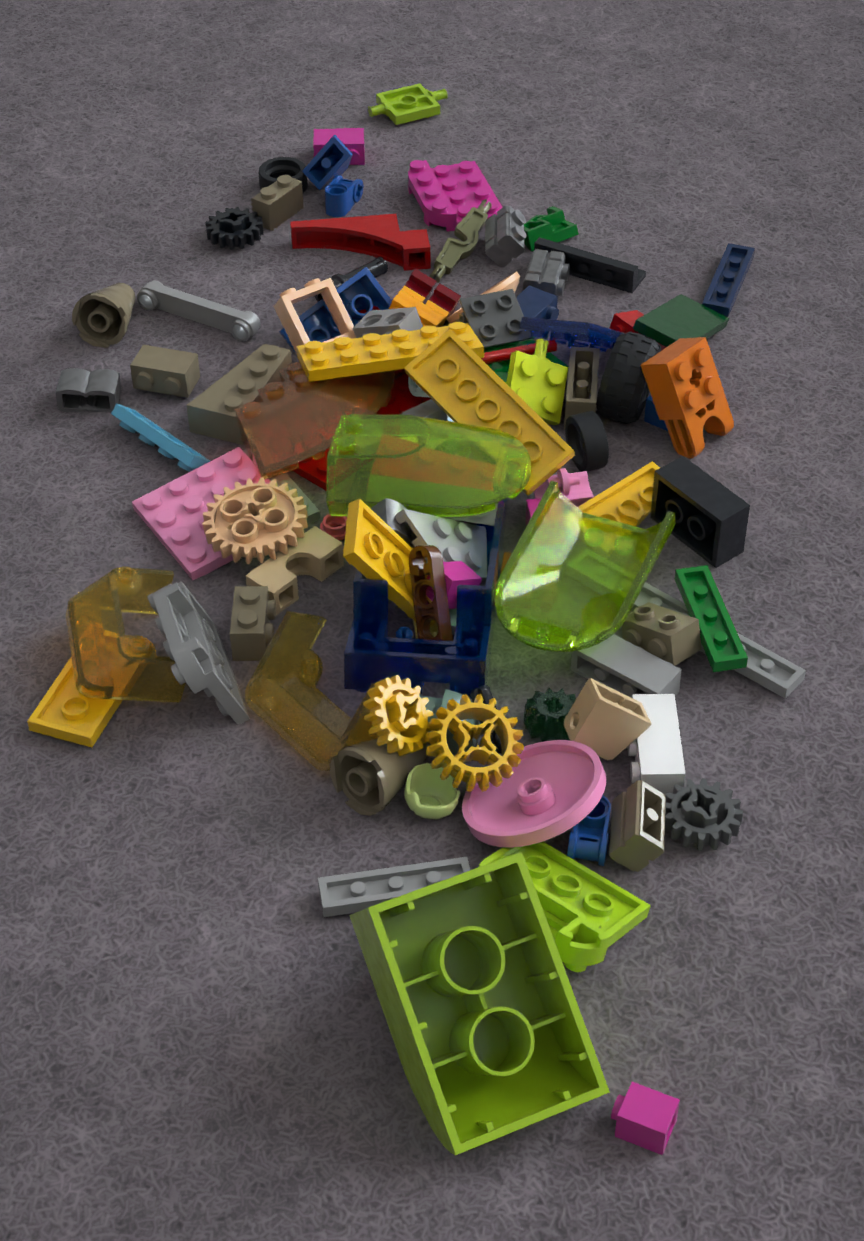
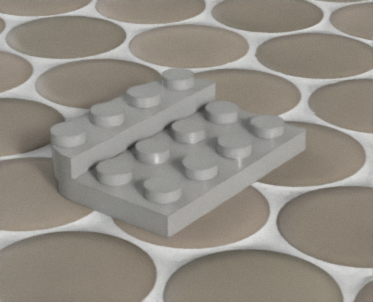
(197, 649)

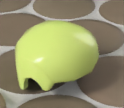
(429, 794)

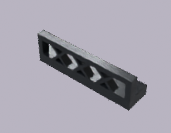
(596, 267)

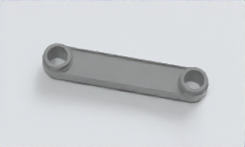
(240, 324)

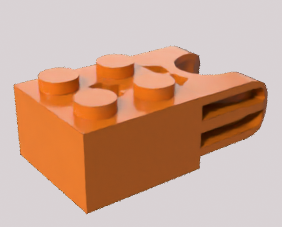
(688, 394)

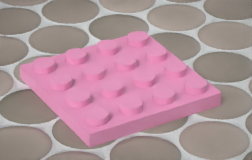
(177, 510)

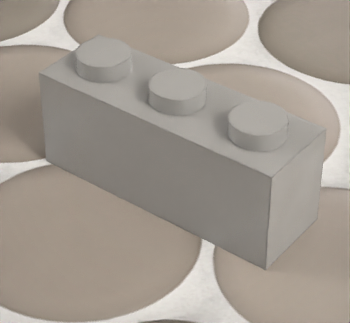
(626, 668)

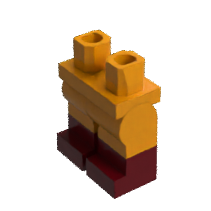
(416, 294)

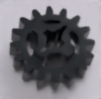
(234, 228)

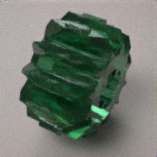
(546, 714)

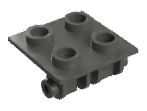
(494, 318)

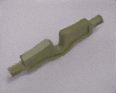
(468, 233)

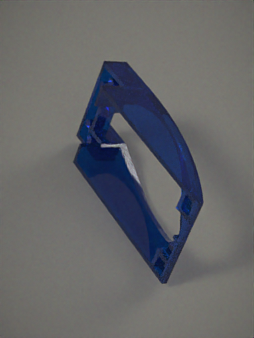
(461, 662)

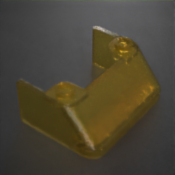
(106, 659)
(287, 696)

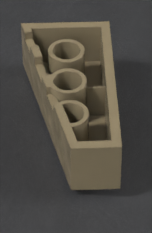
(213, 410)

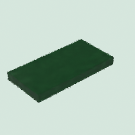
(680, 319)

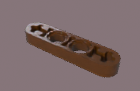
(438, 608)

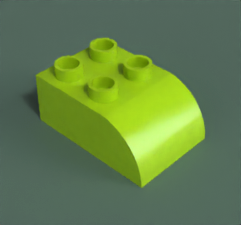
(479, 1004)

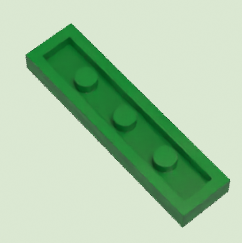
(716, 627)

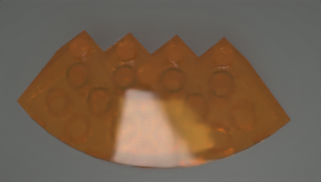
(302, 416)

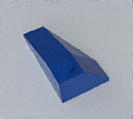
(357, 293)

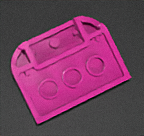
(449, 191)

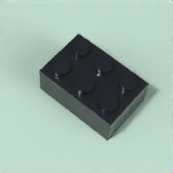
(706, 513)

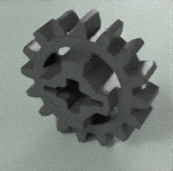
(702, 814)

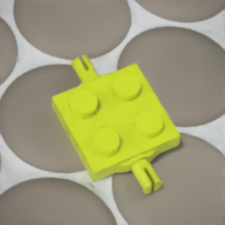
(538, 382)

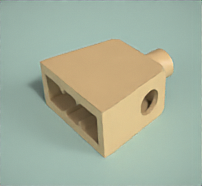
(605, 719)

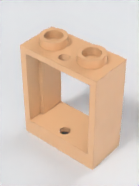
(333, 301)

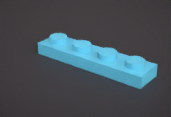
(154, 434)

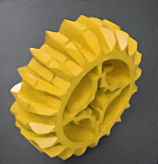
(485, 753)

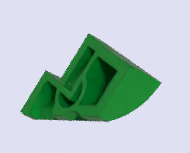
(549, 227)

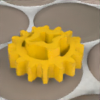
(398, 715)

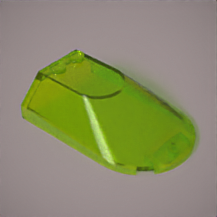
(423, 465)
(574, 575)

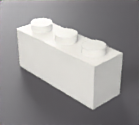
(659, 747)

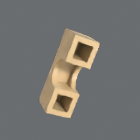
(315, 555)

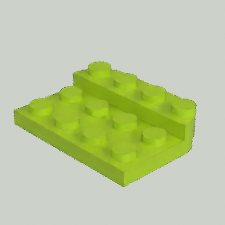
(579, 904)

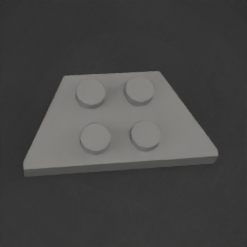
(453, 538)

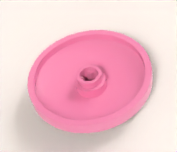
(542, 798)

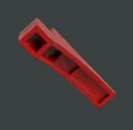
(366, 235)

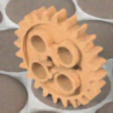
(255, 520)

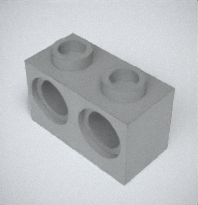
(387, 321)

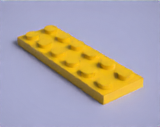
(376, 352)
(479, 397)

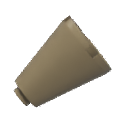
(104, 314)
(371, 774)

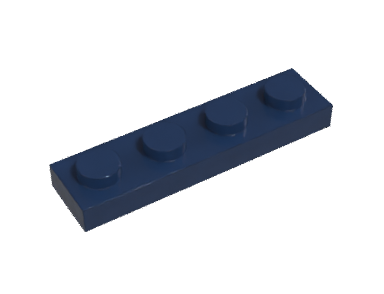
(728, 278)

